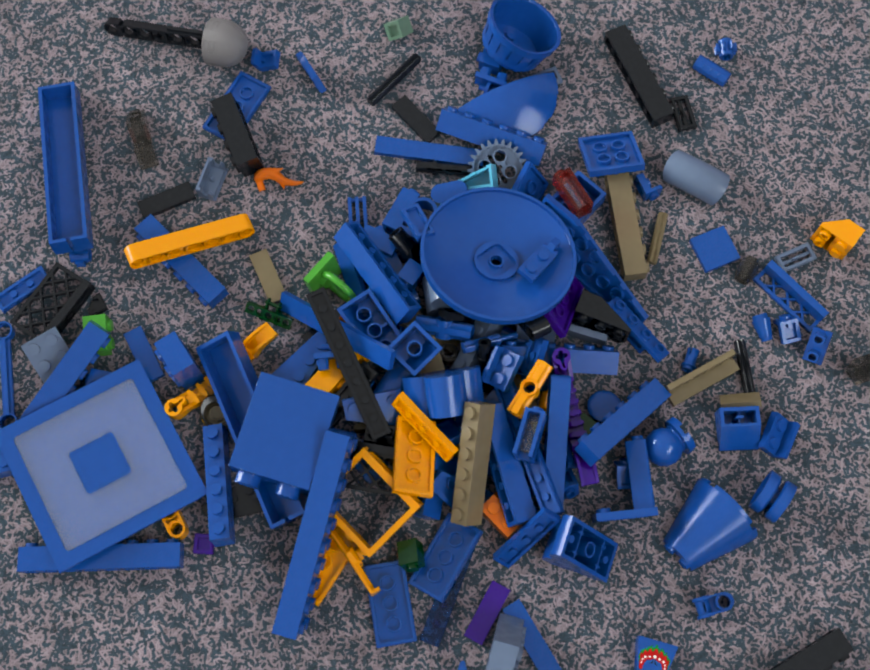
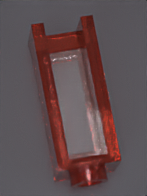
(572, 192)

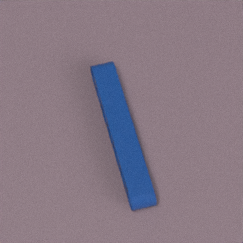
(557, 429)

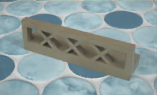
(702, 378)

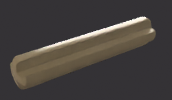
(657, 238)

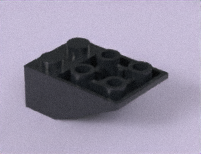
(597, 315)

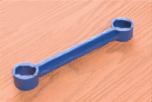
(7, 375)

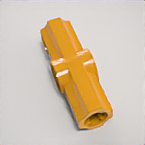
(536, 378)

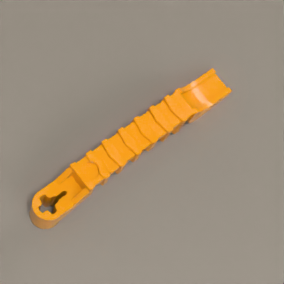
(192, 399)

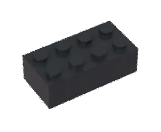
(236, 135)

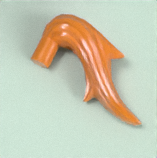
(273, 174)

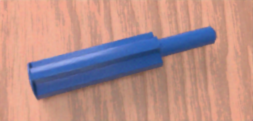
(496, 339)

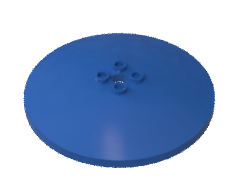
(501, 227)

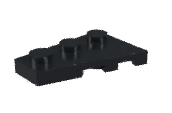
(244, 502)

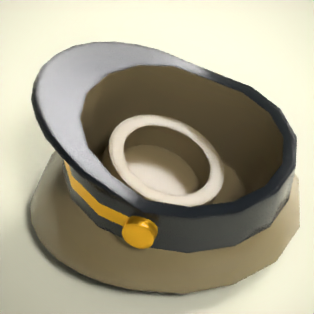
(211, 412)

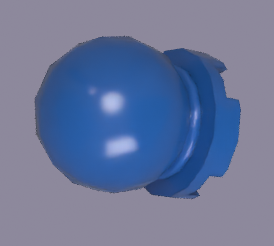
(668, 443)

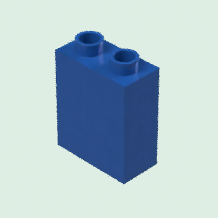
(282, 435)

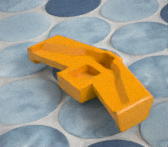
(355, 559)

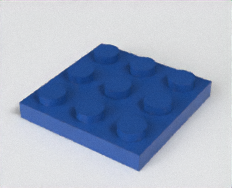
(611, 154)

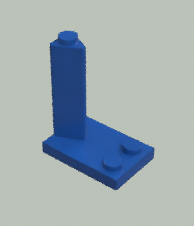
(639, 482)

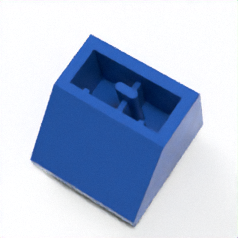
(738, 428)

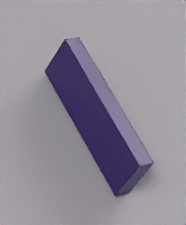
(487, 613)

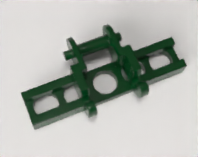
(264, 309)

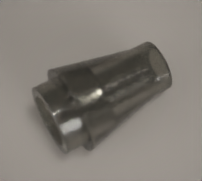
(448, 353)

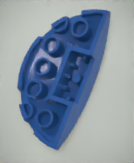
(519, 104)

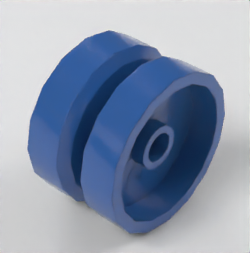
(773, 497)

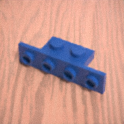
(640, 336)

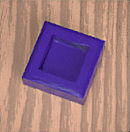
(202, 544)

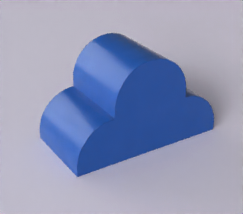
(444, 391)
(580, 549)

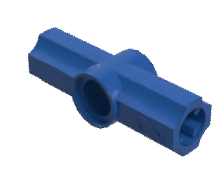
(446, 329)

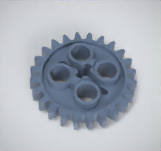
(512, 159)

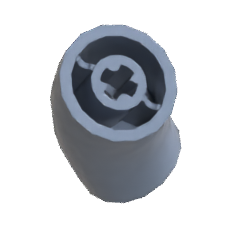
(695, 177)

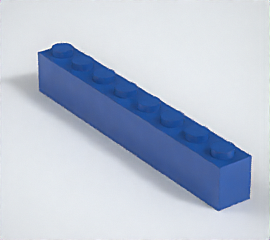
(115, 558)

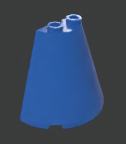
(708, 526)

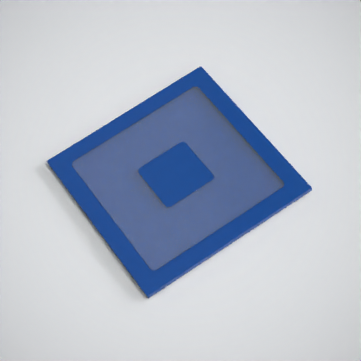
(100, 465)

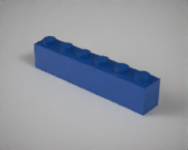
(478, 131)
(185, 267)
(377, 272)
(583, 359)
(71, 366)
(622, 422)
(509, 473)
(218, 485)

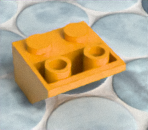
(837, 237)

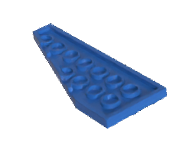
(592, 265)

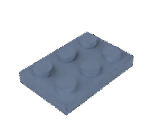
(46, 352)

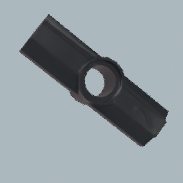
(405, 245)

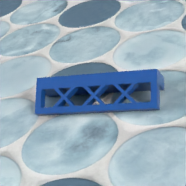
(793, 289)

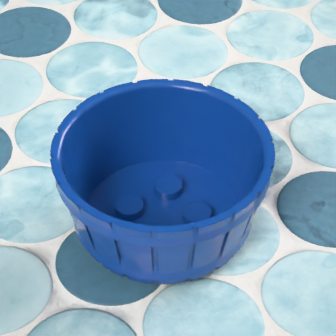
(520, 34)

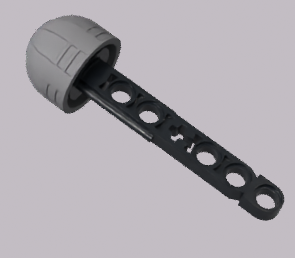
(221, 41)

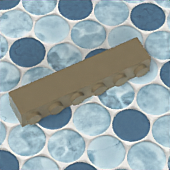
(626, 226)
(472, 463)

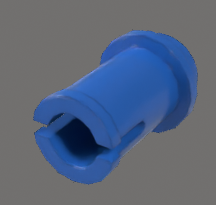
(690, 360)

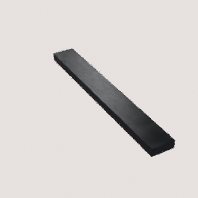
(348, 363)

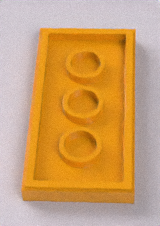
(412, 462)
(334, 565)

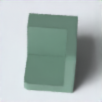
(398, 28)

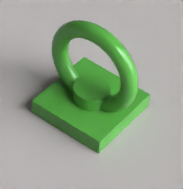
(325, 275)

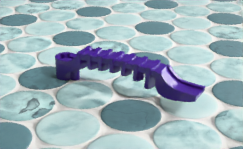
(587, 474)

